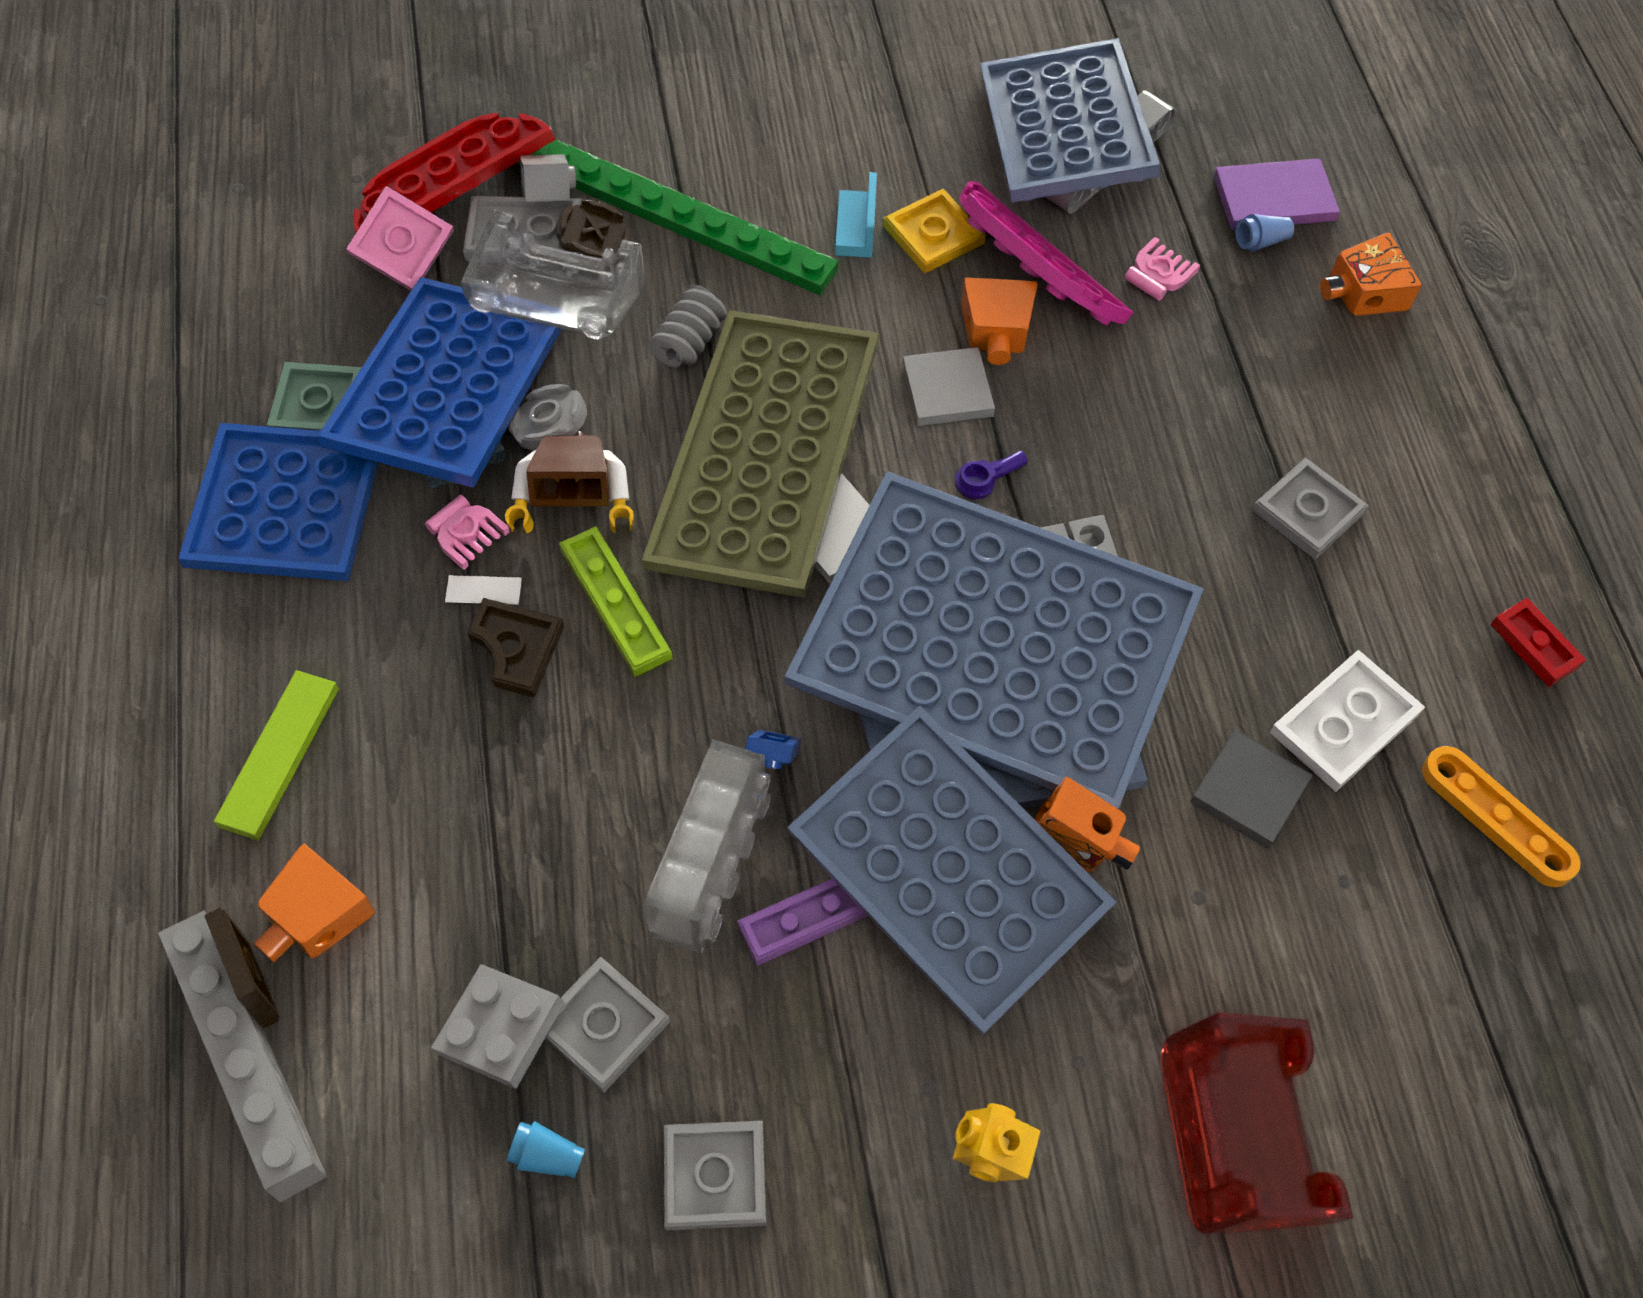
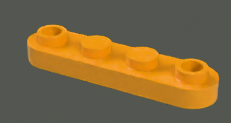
(1501, 816)

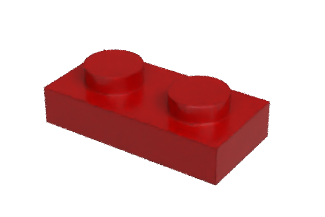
(1538, 642)

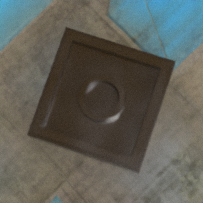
(242, 968)

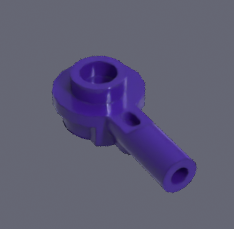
(978, 478)

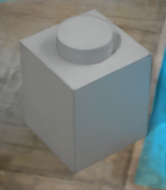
(546, 178)

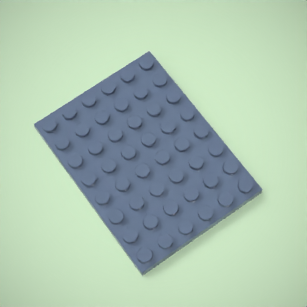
(1001, 633)

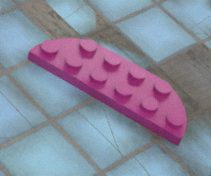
(1039, 255)

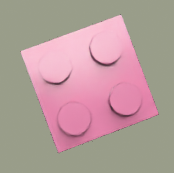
(399, 239)

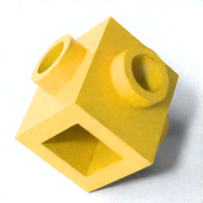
(995, 1144)

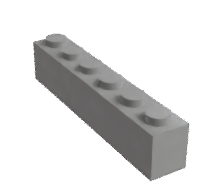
(243, 1063)

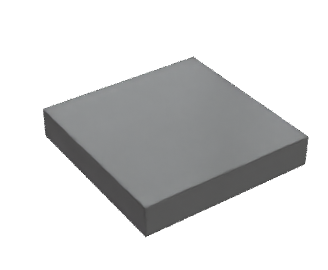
(948, 386)
(1310, 508)
(604, 1024)
(714, 1175)

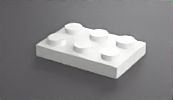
(1346, 720)

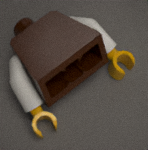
(570, 474)

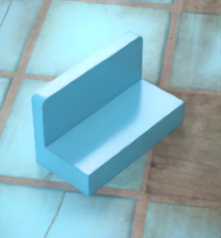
(856, 221)

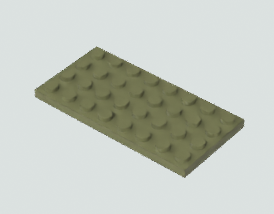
(763, 454)

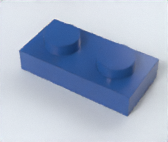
(775, 746)

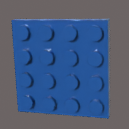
(278, 505)

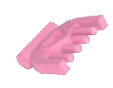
(1156, 272)
(459, 526)

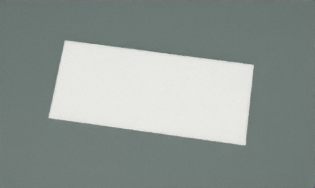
(475, 588)

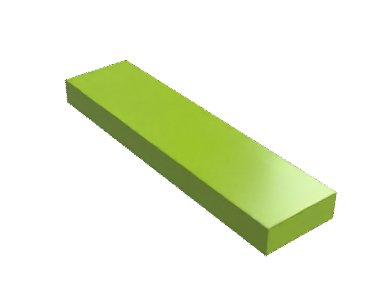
(615, 601)
(276, 755)

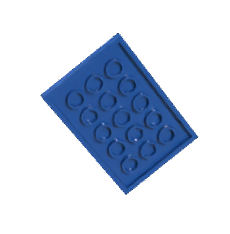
(439, 386)

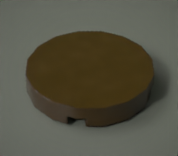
(591, 228)

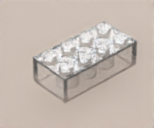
(707, 847)

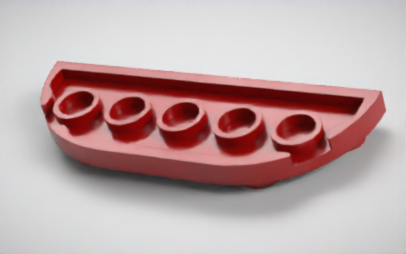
(457, 161)

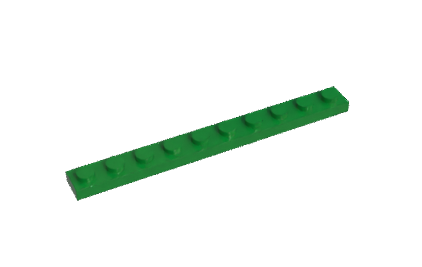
(697, 220)

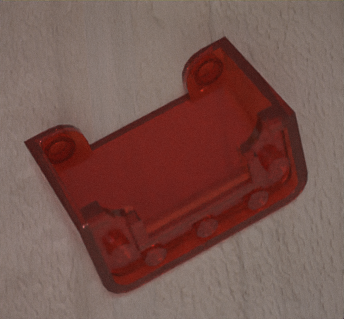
(1243, 1126)

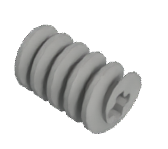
(688, 327)

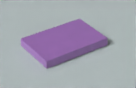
(1277, 189)

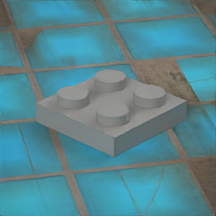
(498, 1025)

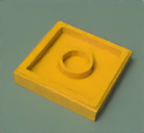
(933, 231)

